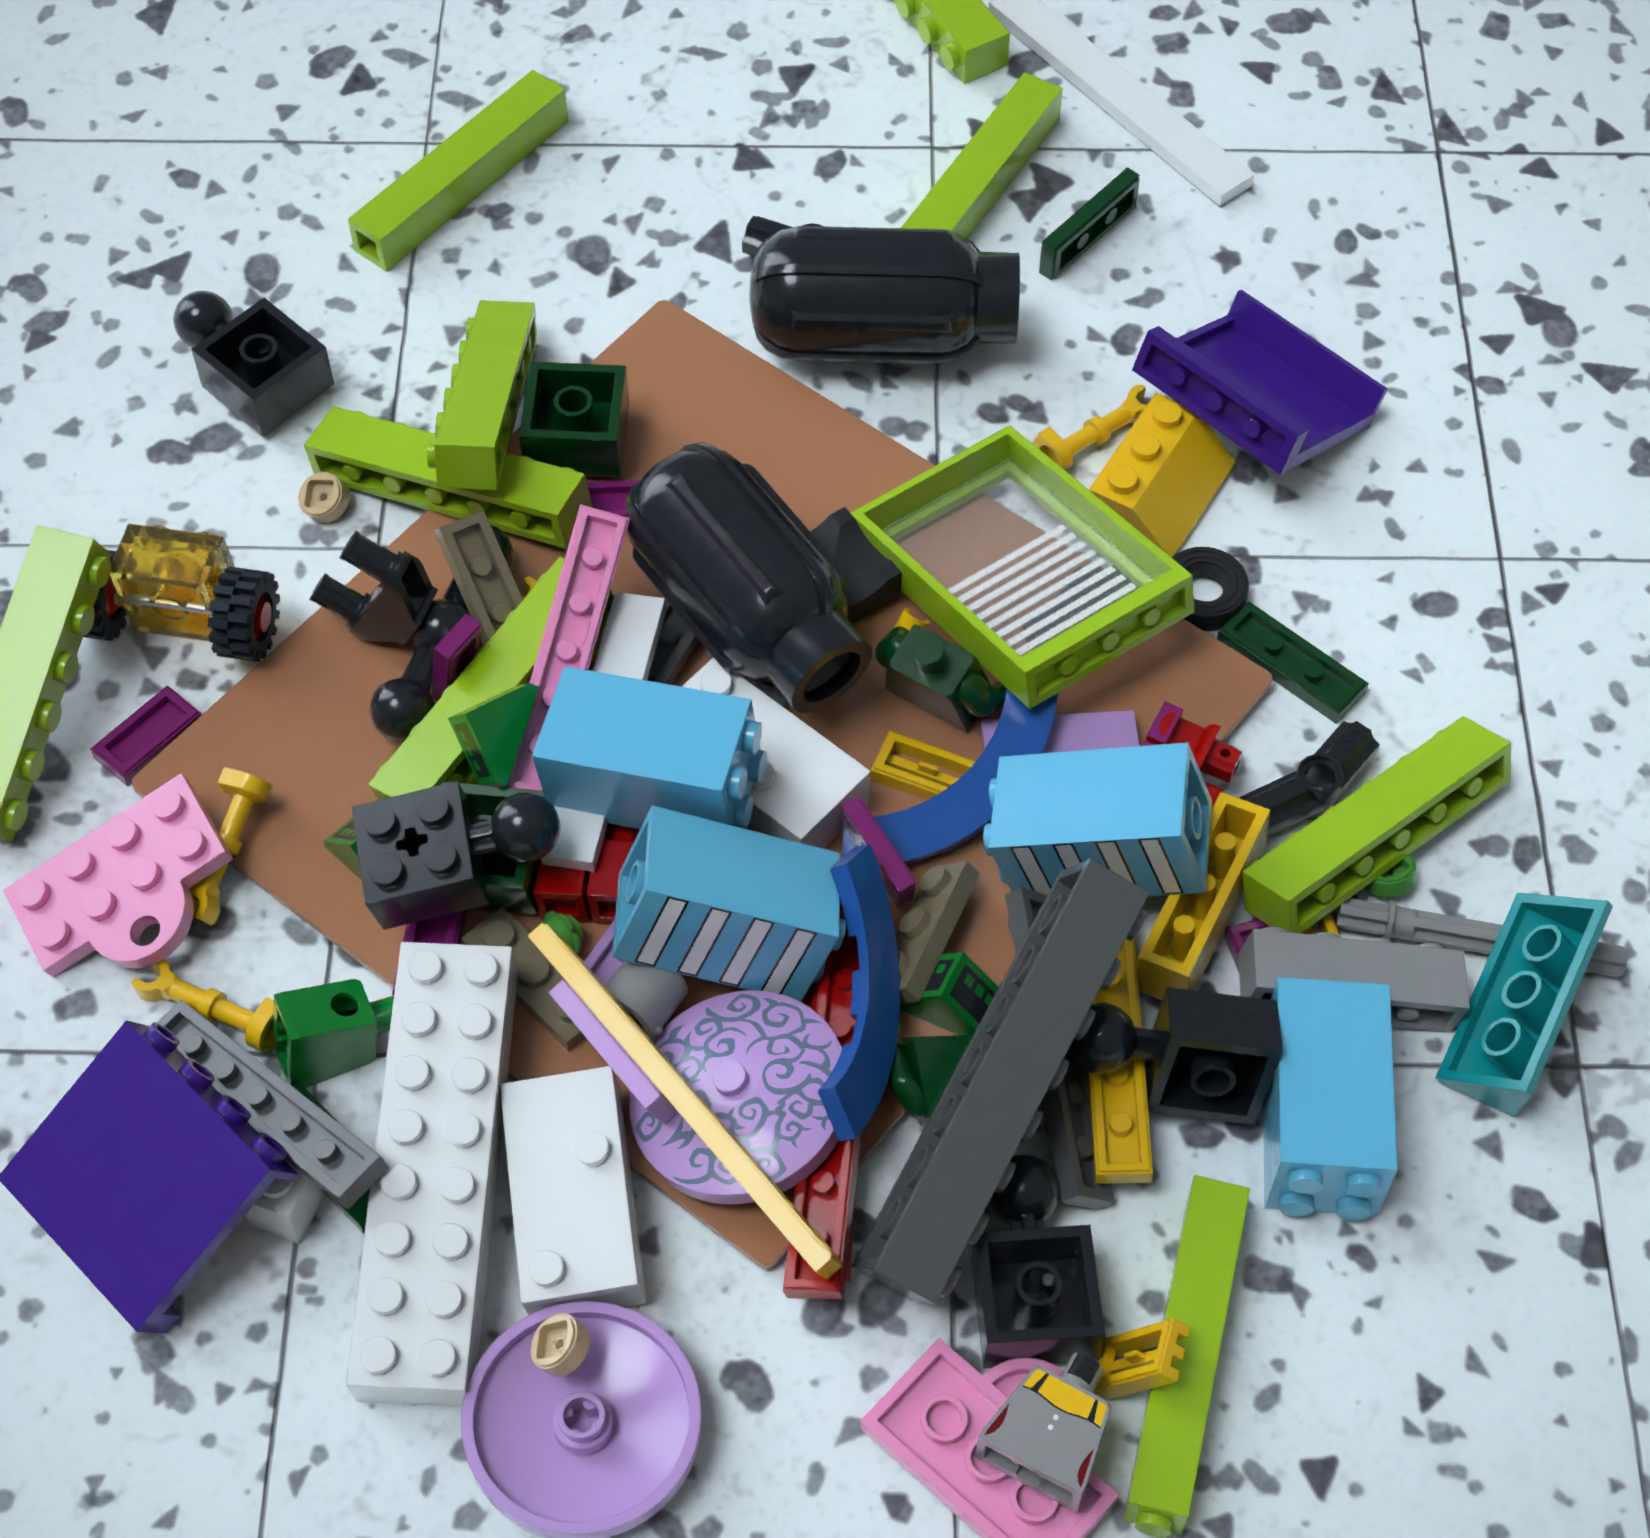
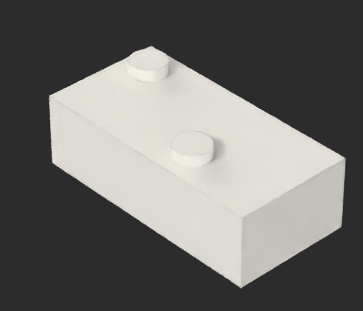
(804, 771)
(572, 1190)

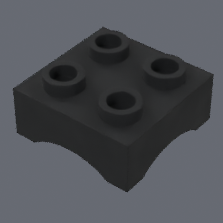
(870, 575)

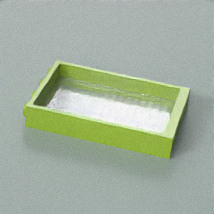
(1025, 565)

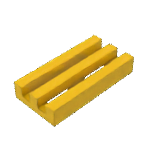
(916, 778)
(1137, 1369)

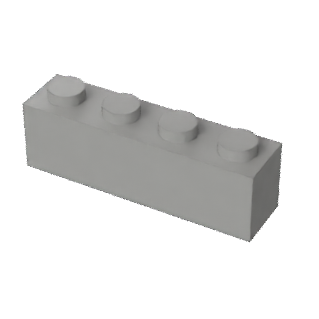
(1424, 979)

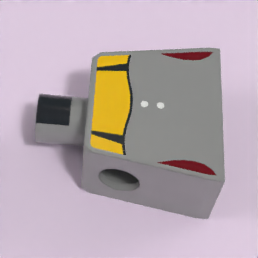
(1050, 1431)

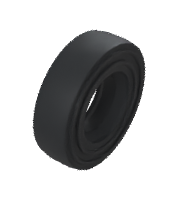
(1229, 574)

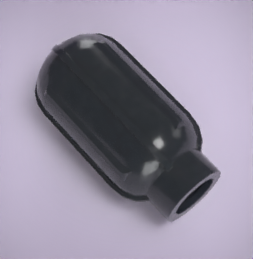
(881, 295)
(746, 575)

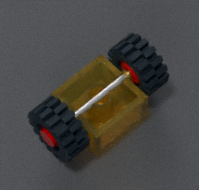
(187, 589)

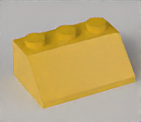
(1165, 473)

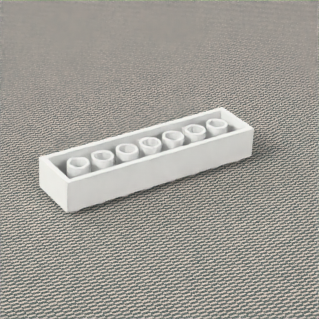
(436, 1201)

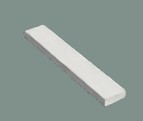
(627, 652)

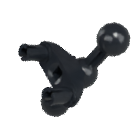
(394, 612)

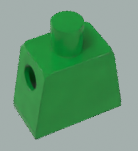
(327, 1030)

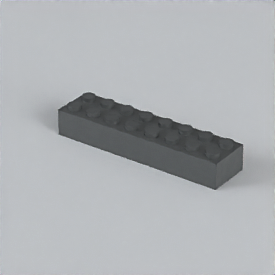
(1001, 1083)

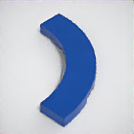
(965, 806)
(865, 1063)

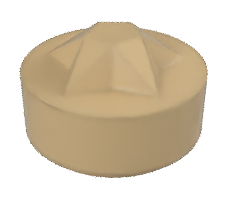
(324, 497)
(560, 1344)

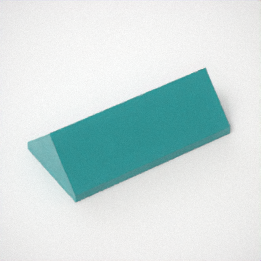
(1523, 998)

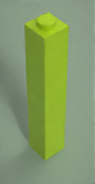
(991, 158)
(458, 170)
(1178, 1412)

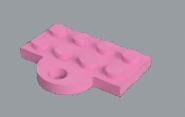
(121, 882)
(933, 1431)

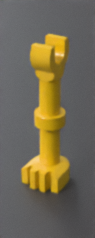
(1094, 431)
(246, 791)
(212, 1005)

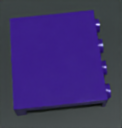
(1262, 383)
(143, 1172)

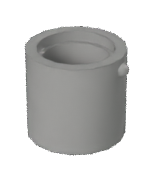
(648, 994)

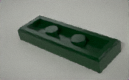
(1089, 224)
(1293, 662)

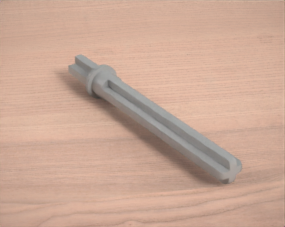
(1451, 931)

